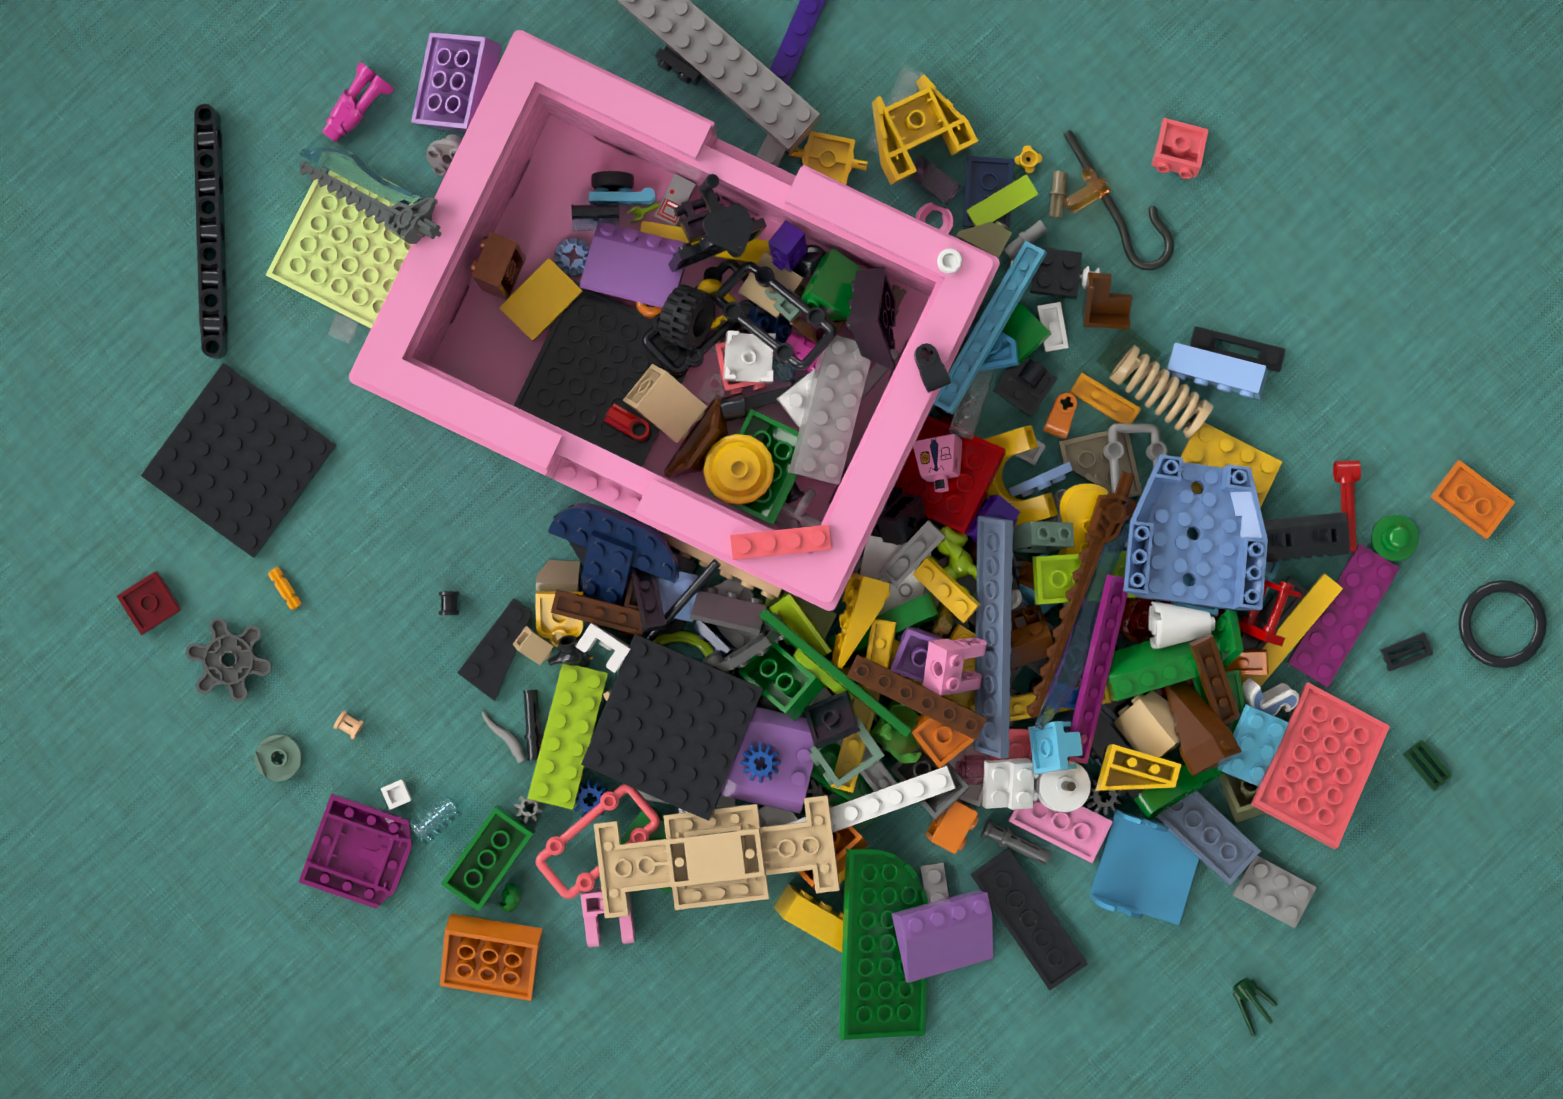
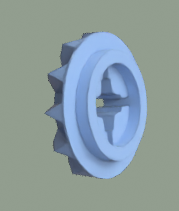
(563, 262)

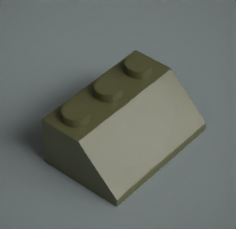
(988, 237)

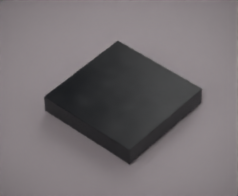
(832, 719)

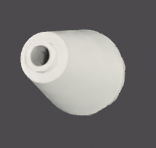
(1177, 624)

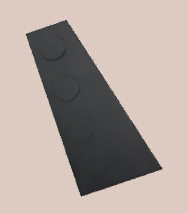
(492, 657)

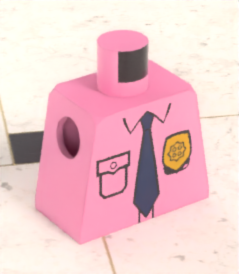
(939, 459)

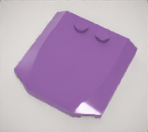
(793, 743)

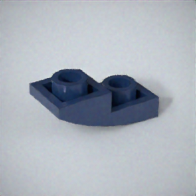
(770, 324)

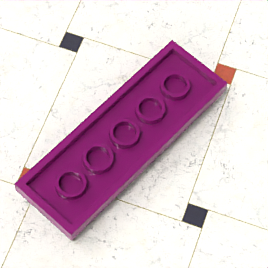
(1339, 626)

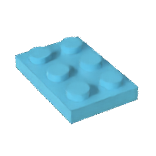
(1258, 739)

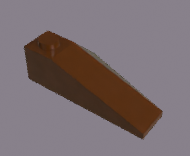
(1202, 734)

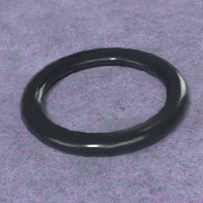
(1499, 661)

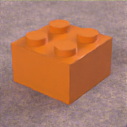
(952, 827)

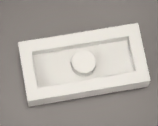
(1052, 318)

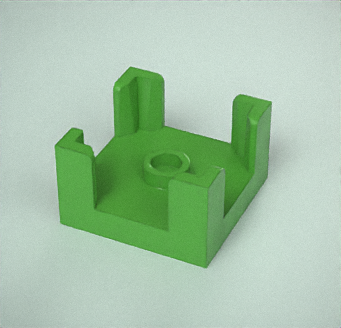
(900, 747)

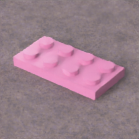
(1075, 831)

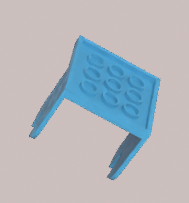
(1143, 869)

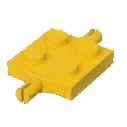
(830, 156)

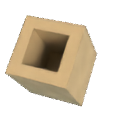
(533, 645)

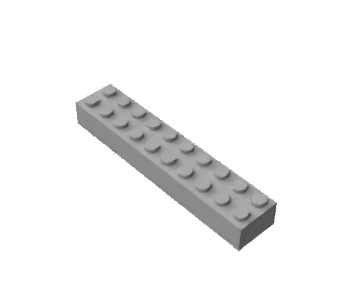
(728, 68)

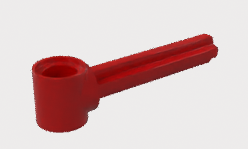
(1346, 474)

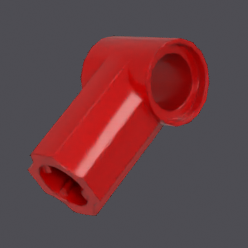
(626, 422)

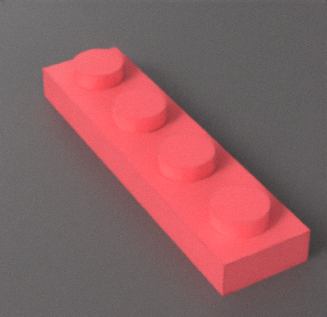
(780, 542)

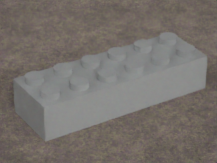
(830, 412)

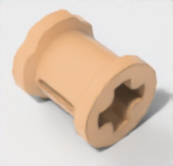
(340, 724)

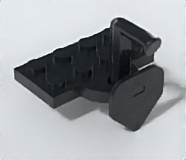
(725, 229)

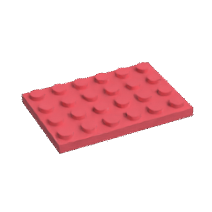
(1321, 765)

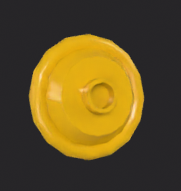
(738, 469)

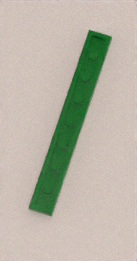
(834, 672)

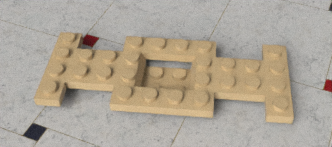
(720, 865)

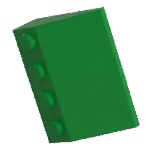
(780, 442)

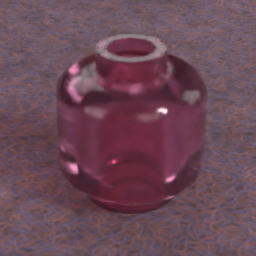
(972, 768)

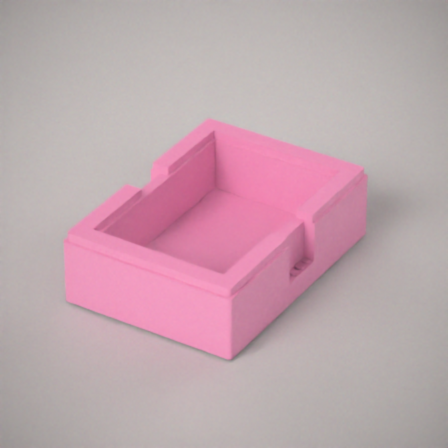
(471, 370)

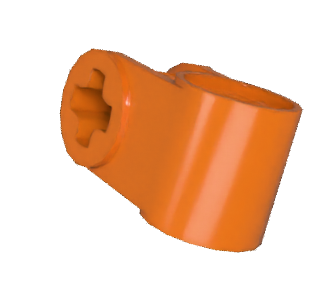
(1060, 420)

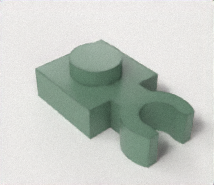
(783, 306)

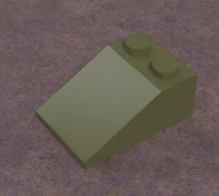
(1239, 797)

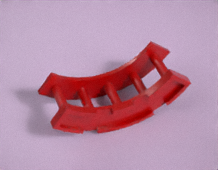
(1269, 632)

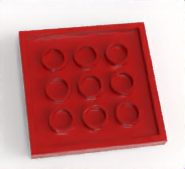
(966, 492)

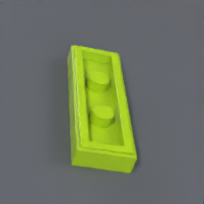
(1002, 201)
(819, 673)

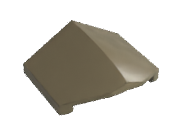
(559, 575)

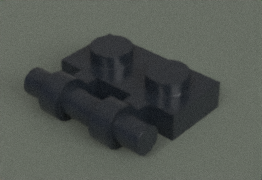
(693, 223)

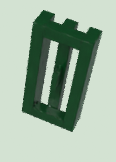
(1439, 779)

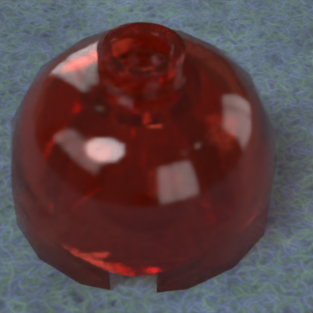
(1135, 619)

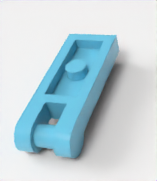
(623, 196)

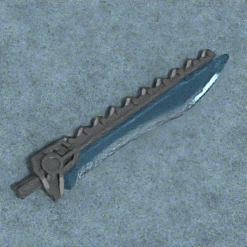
(401, 219)

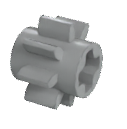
(527, 815)

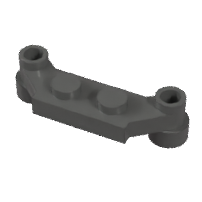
(741, 656)

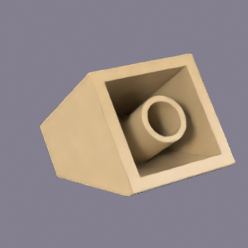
(665, 403)
(1149, 725)

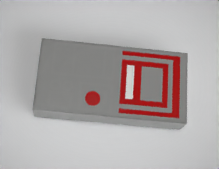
(677, 192)

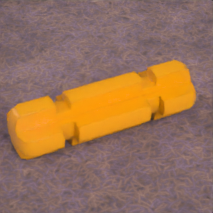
(284, 588)

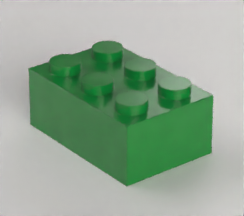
(783, 680)

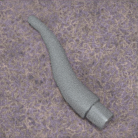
(511, 741)

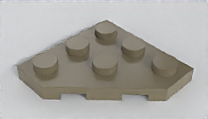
(1088, 459)

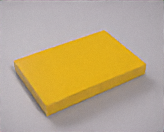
(540, 299)

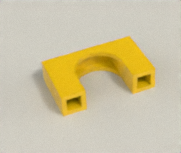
(1030, 509)

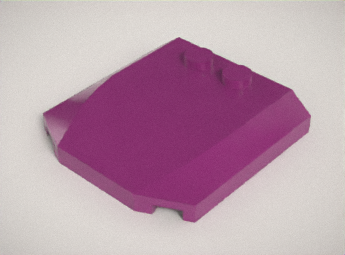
(357, 852)

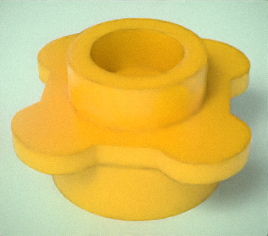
(1033, 155)

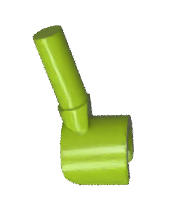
(640, 212)

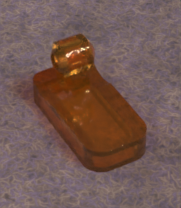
(1095, 189)

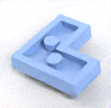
(1041, 481)

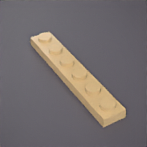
(727, 570)

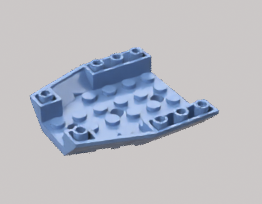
(1230, 543)

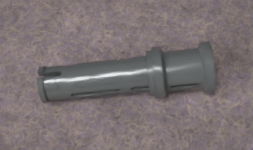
(1006, 839)

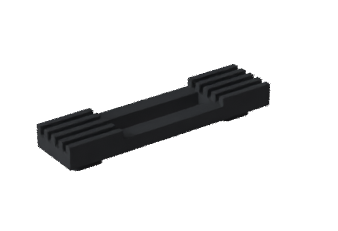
(1269, 355)

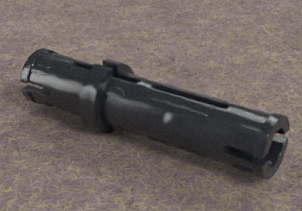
(532, 724)

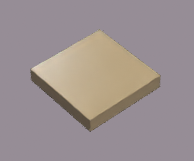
(756, 293)

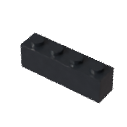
(1105, 736)

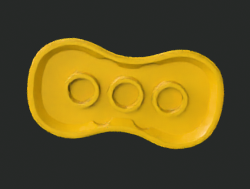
(1077, 508)

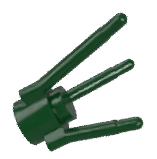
(1245, 990)

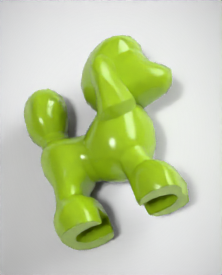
(960, 560)

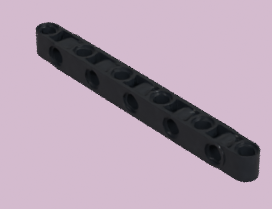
(210, 231)

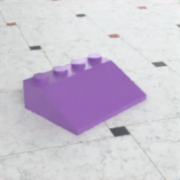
(454, 80)
(631, 265)
(944, 935)

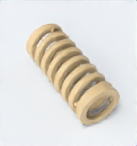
(1131, 361)

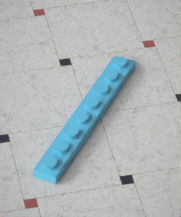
(990, 326)

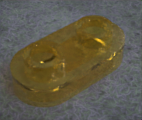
(942, 623)

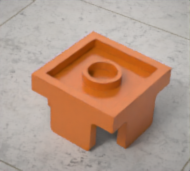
(939, 740)

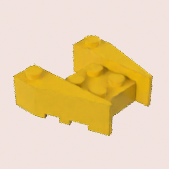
(914, 123)

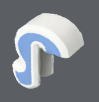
(1271, 700)

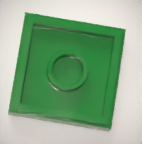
(1026, 331)

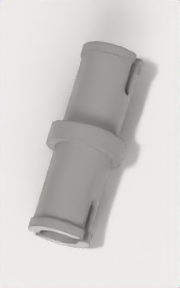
(1029, 235)

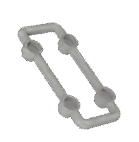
(1114, 449)

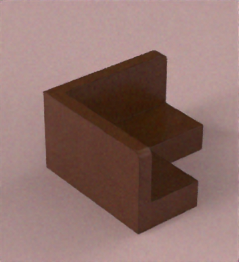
(1104, 308)

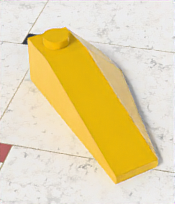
(863, 602)

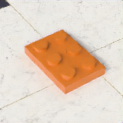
(1472, 499)

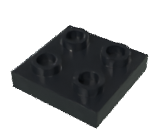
(1025, 385)

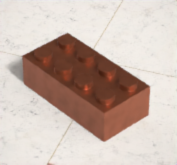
(498, 265)

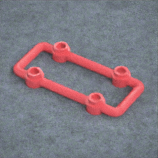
(557, 844)

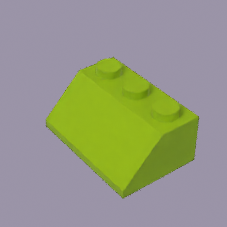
(798, 621)

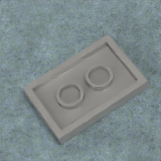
(1274, 891)

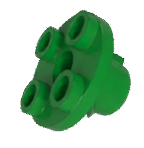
(1394, 537)

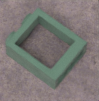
(1042, 537)
(830, 776)

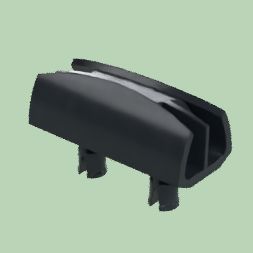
(1307, 536)

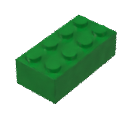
(488, 857)

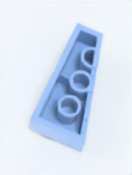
(1218, 370)

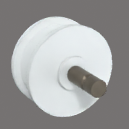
(1063, 789)

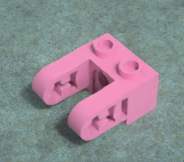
(945, 665)
(592, 906)

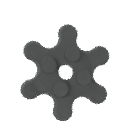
(212, 658)

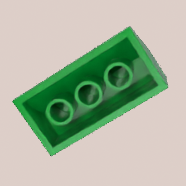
(1144, 669)

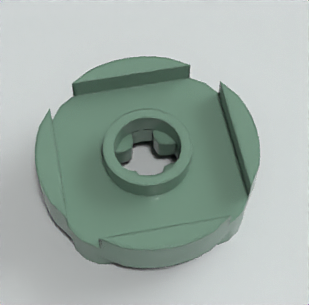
(266, 751)

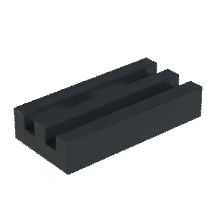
(1387, 658)

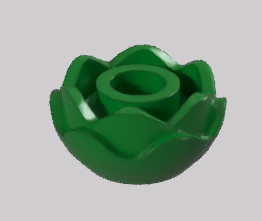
(510, 897)

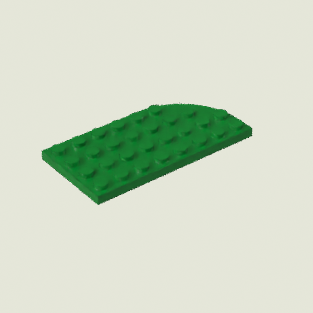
(873, 981)

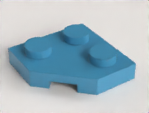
(1002, 354)

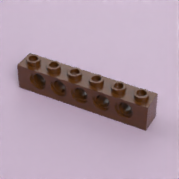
(916, 697)

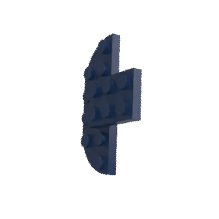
(613, 547)

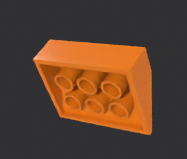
(490, 957)

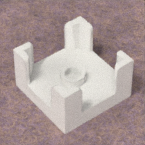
(747, 358)
(608, 641)

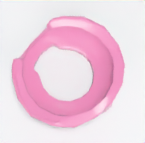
(946, 215)

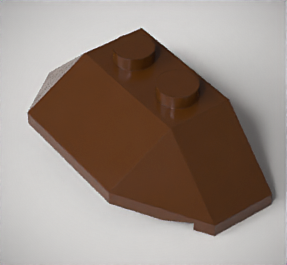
(705, 433)

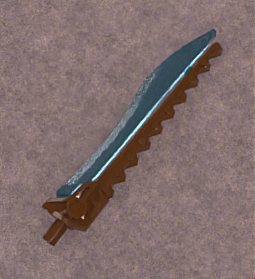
(1073, 636)

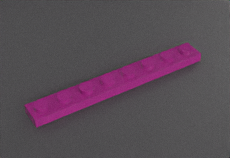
(1098, 664)

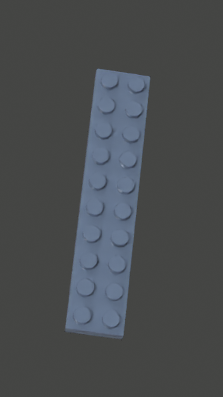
(994, 627)
(1199, 826)

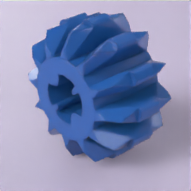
(769, 761)
(585, 793)

